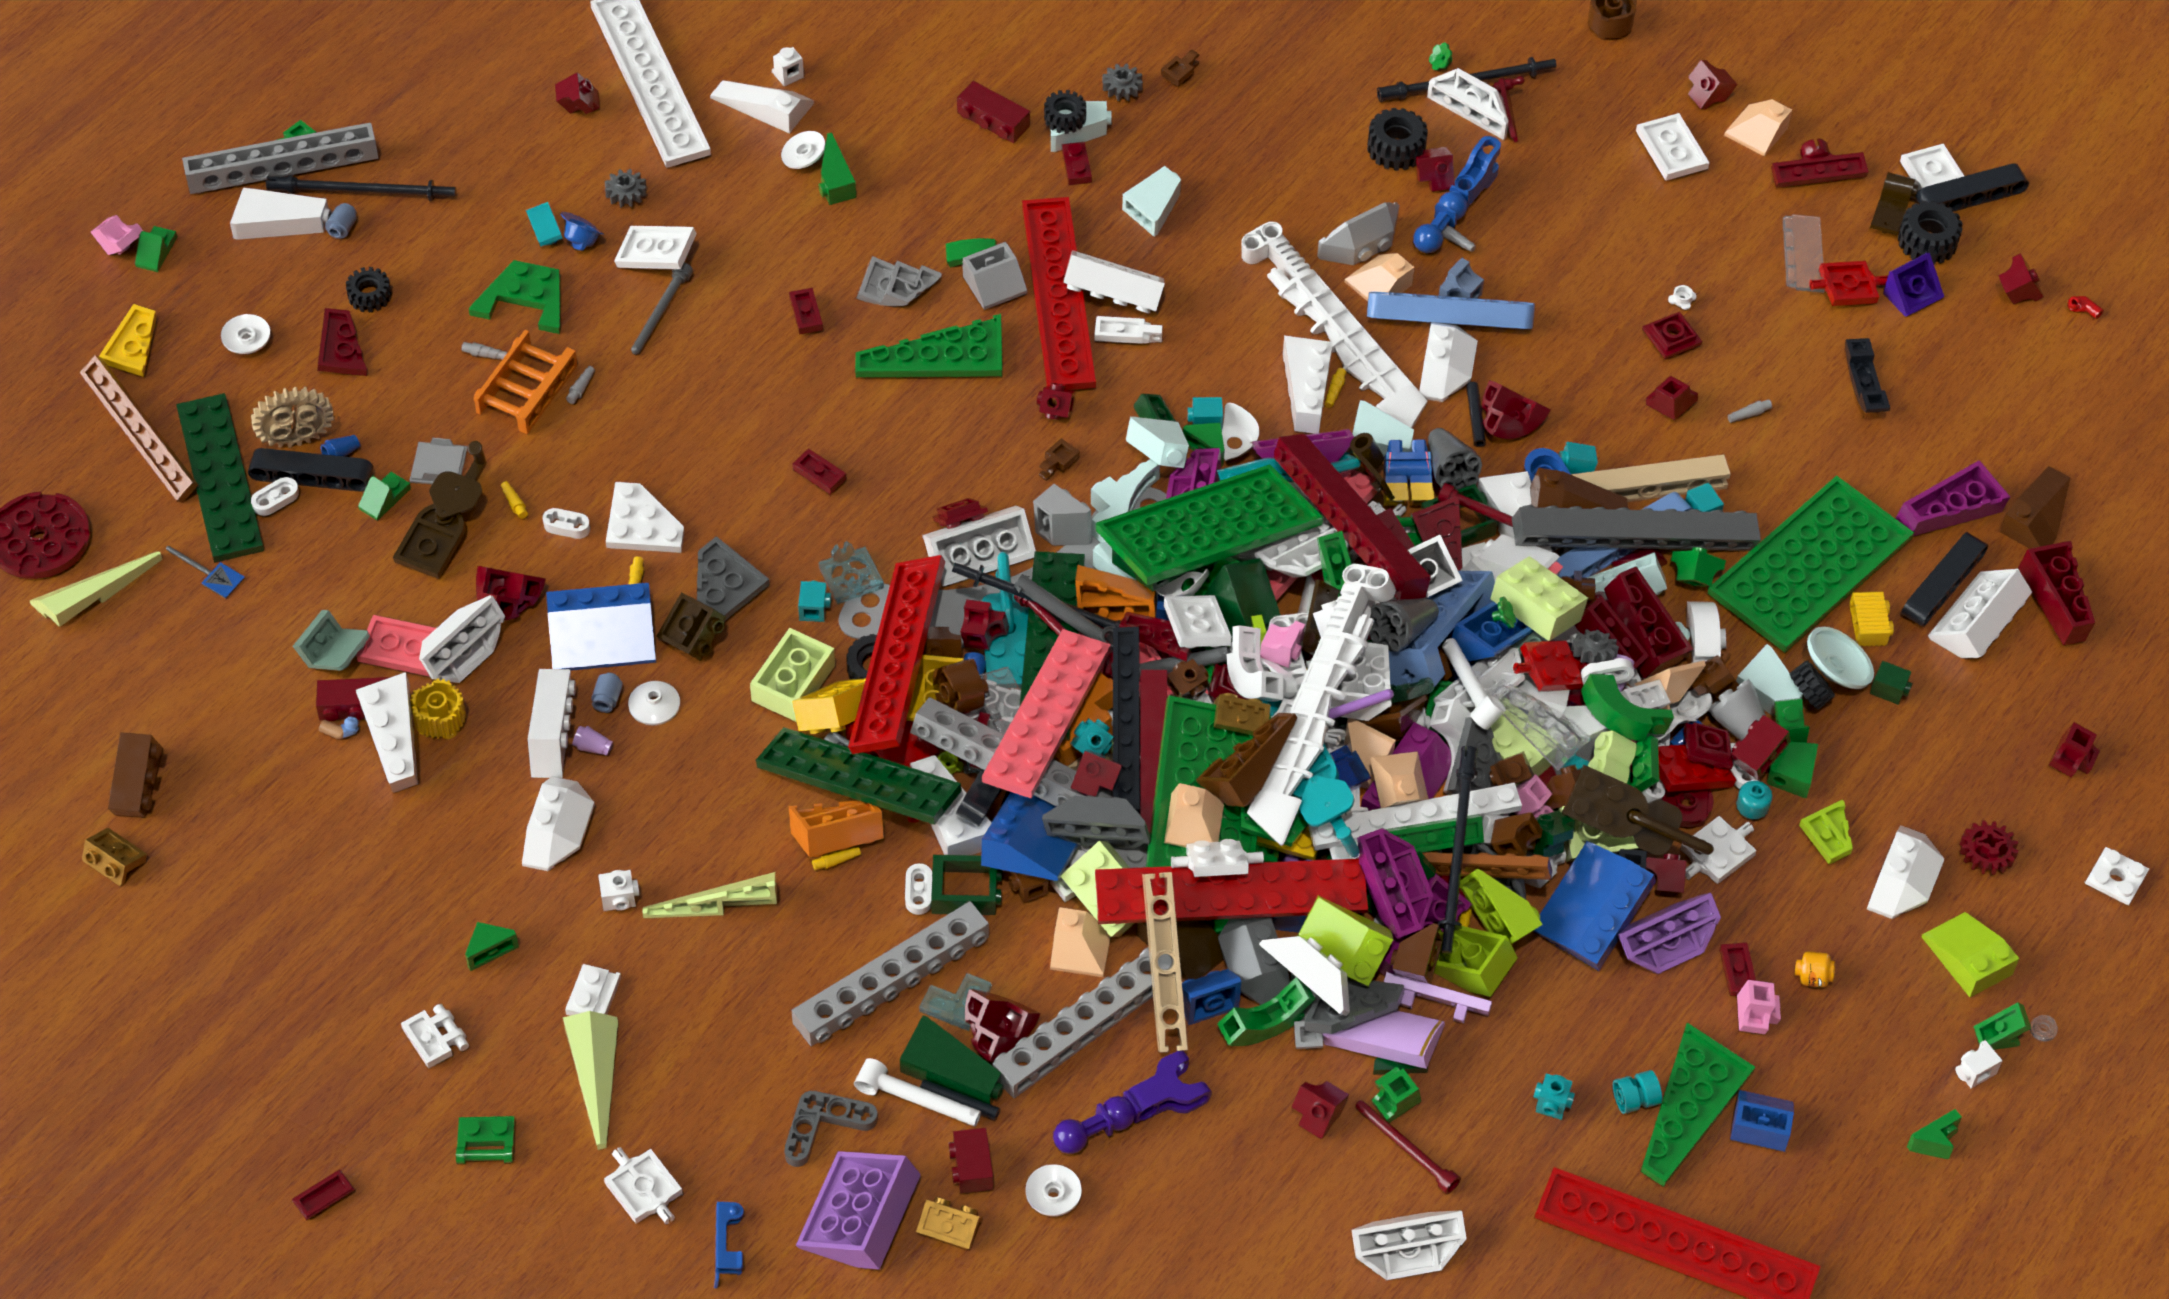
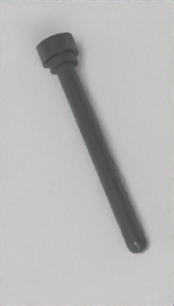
(679, 276)

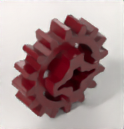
(1989, 847)

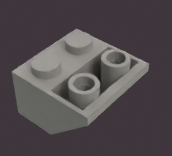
(994, 275)
(1062, 518)

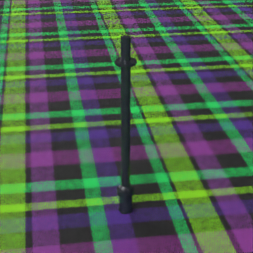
(1402, 90)
(292, 184)
(1009, 587)
(1466, 774)

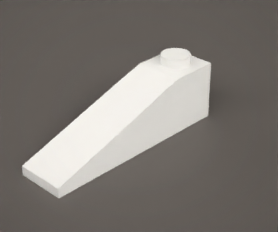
(770, 105)

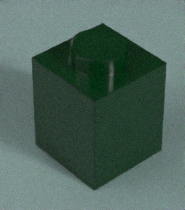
(1891, 683)

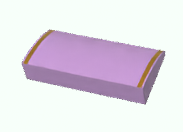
(1392, 1037)

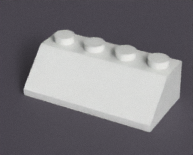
(1114, 281)
(981, 542)
(1981, 612)

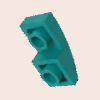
(544, 224)

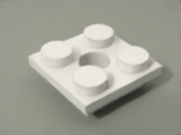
(2129, 871)

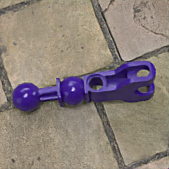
(1139, 1103)

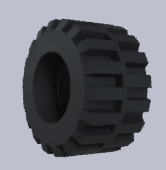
(1397, 138)
(1932, 218)

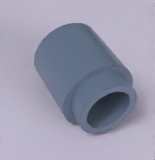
(341, 221)
(606, 692)

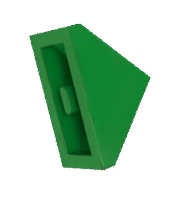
(1205, 437)
(488, 944)

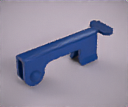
(726, 1261)

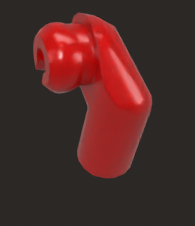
(2084, 304)

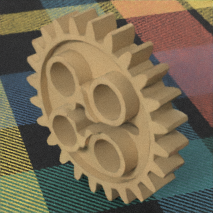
(275, 416)

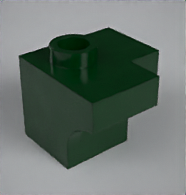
(1556, 830)

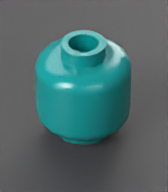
(1754, 799)

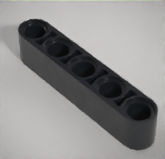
(1976, 188)
(311, 469)
(1944, 579)
(978, 801)

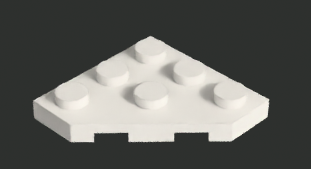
(641, 522)

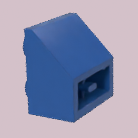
(1762, 1120)

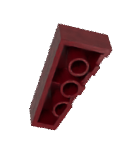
(2059, 590)
(1648, 621)

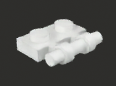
(427, 1039)

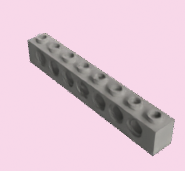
(280, 158)
(978, 743)
(895, 961)
(1082, 1032)

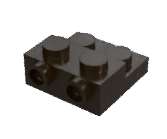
(691, 626)

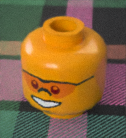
(1815, 969)

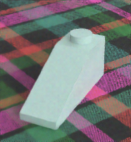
(1647, 565)

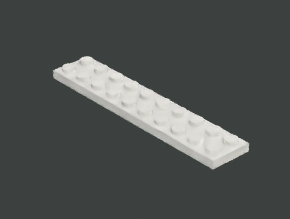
(651, 81)

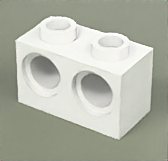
(1647, 695)

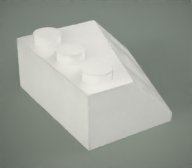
(1370, 678)

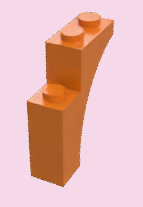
(1094, 707)

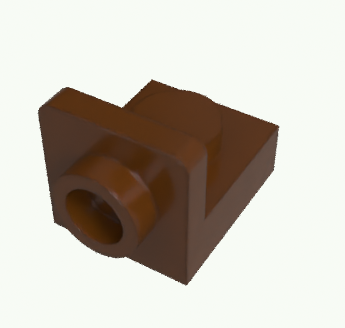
(1511, 770)

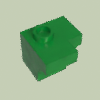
(1697, 566)
(1396, 1094)

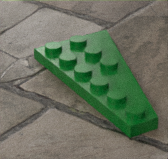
(941, 353)
(1697, 1093)

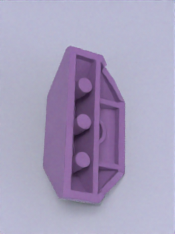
(1671, 934)

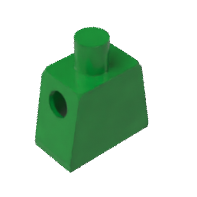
(1794, 768)

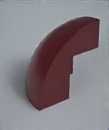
(1510, 413)
(510, 589)
(997, 1022)

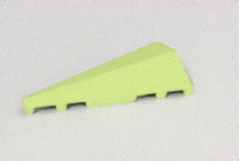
(70, 600)
(711, 902)
(593, 1047)

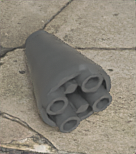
(1453, 460)
(1401, 621)

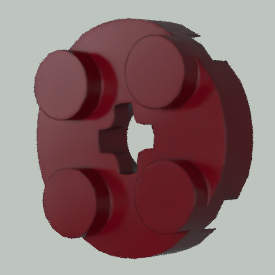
(1695, 814)

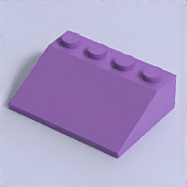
(859, 1208)

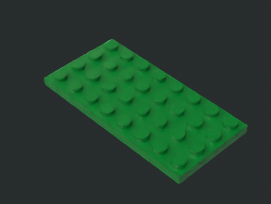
(1208, 524)
(1810, 563)
(1186, 751)

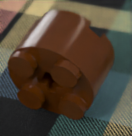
(1611, 17)
(960, 686)

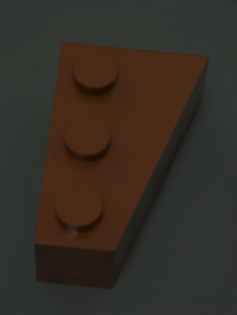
(134, 774)

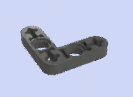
(816, 1116)

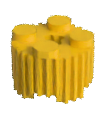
(438, 709)

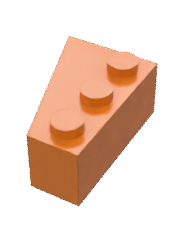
(1113, 594)
(835, 828)

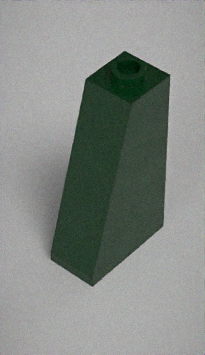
(946, 1061)

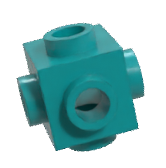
(1085, 732)
(1554, 1096)

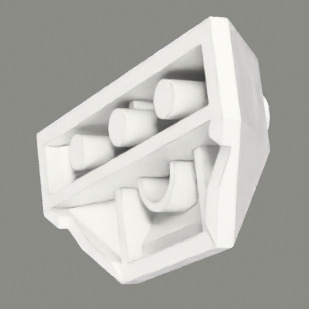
(1470, 100)
(1447, 361)
(1298, 553)
(462, 641)
(1489, 673)
(556, 823)
(1906, 874)
(1313, 968)
(1409, 1243)

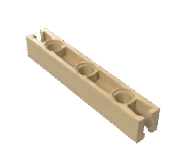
(1663, 478)
(1167, 982)

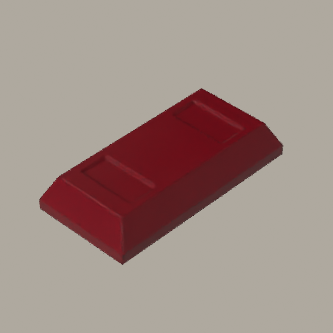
(323, 1194)

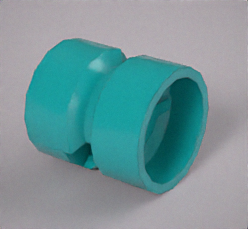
(1633, 1093)

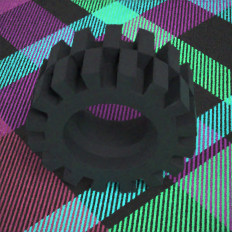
(1065, 121)
(368, 279)
(1812, 685)

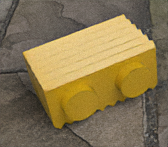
(1870, 618)

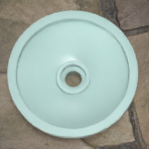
(1840, 658)

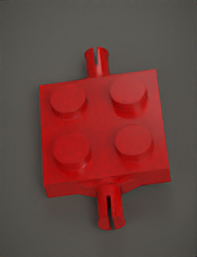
(1848, 283)
(1551, 665)

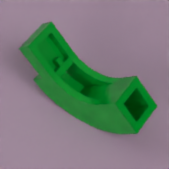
(1619, 714)
(1267, 1020)

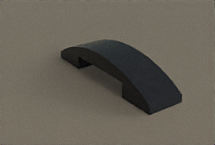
(1864, 376)

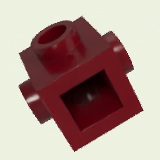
(1064, 399)

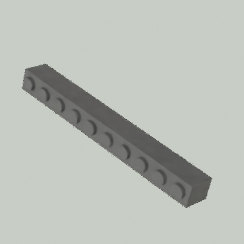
(1635, 528)

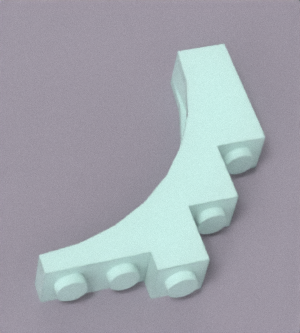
(1116, 498)

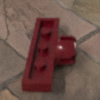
(1818, 166)

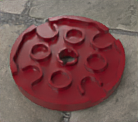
(62, 544)

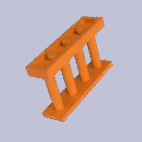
(537, 398)

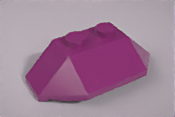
(1330, 444)
(1197, 472)
(1395, 881)

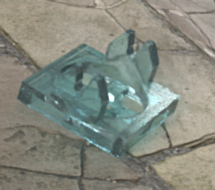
(855, 588)

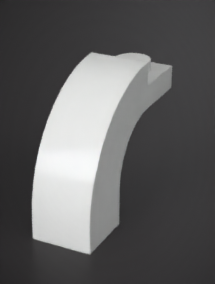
(1704, 629)
(1246, 668)
(1449, 720)

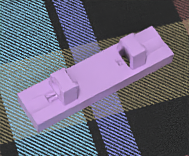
(1449, 997)

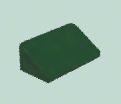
(1152, 407)

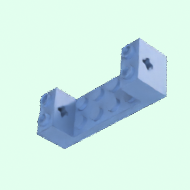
(1455, 603)

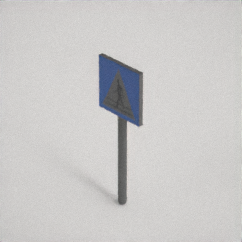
(220, 580)

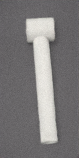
(1488, 707)
(874, 1077)

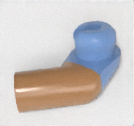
(341, 731)

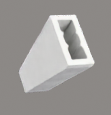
(277, 214)

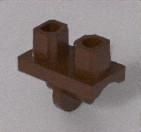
(1584, 585)

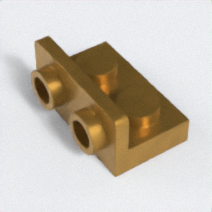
(1240, 714)
(112, 855)
(949, 1223)

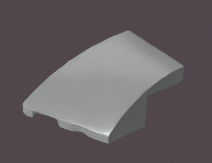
(894, 284)

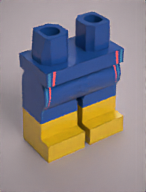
(1409, 466)

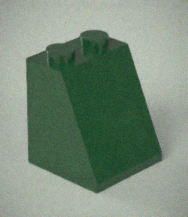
(1244, 592)

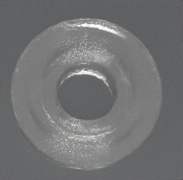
(2046, 1022)

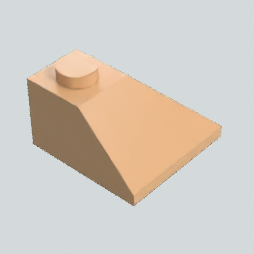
(1760, 125)
(1382, 274)
(1676, 680)
(1367, 744)
(1398, 779)
(1193, 816)
(1079, 943)

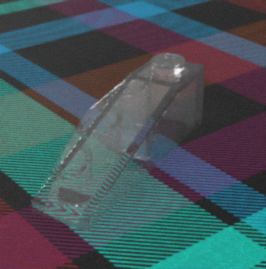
(1547, 729)

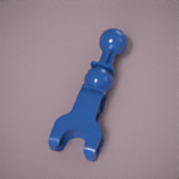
(1475, 176)

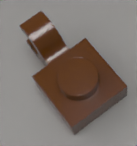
(1180, 69)
(1059, 456)

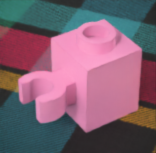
(1533, 796)

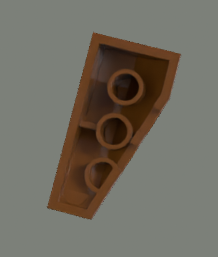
(1567, 491)
(2038, 511)
(1246, 770)

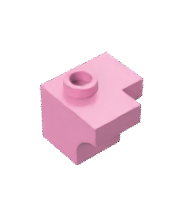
(115, 235)
(1283, 643)
(1757, 1007)

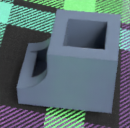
(1462, 282)

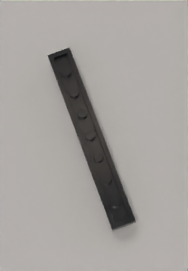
(1127, 713)

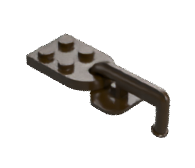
(440, 525)
(1607, 805)

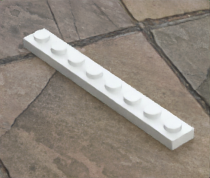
(1484, 801)

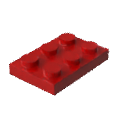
(1683, 775)

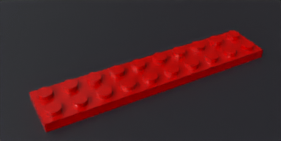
(1058, 309)
(897, 655)
(1266, 891)
(1673, 1240)

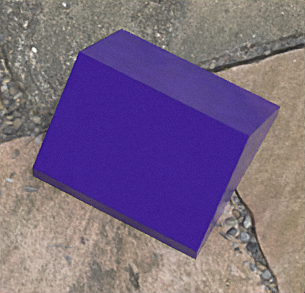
(1913, 285)

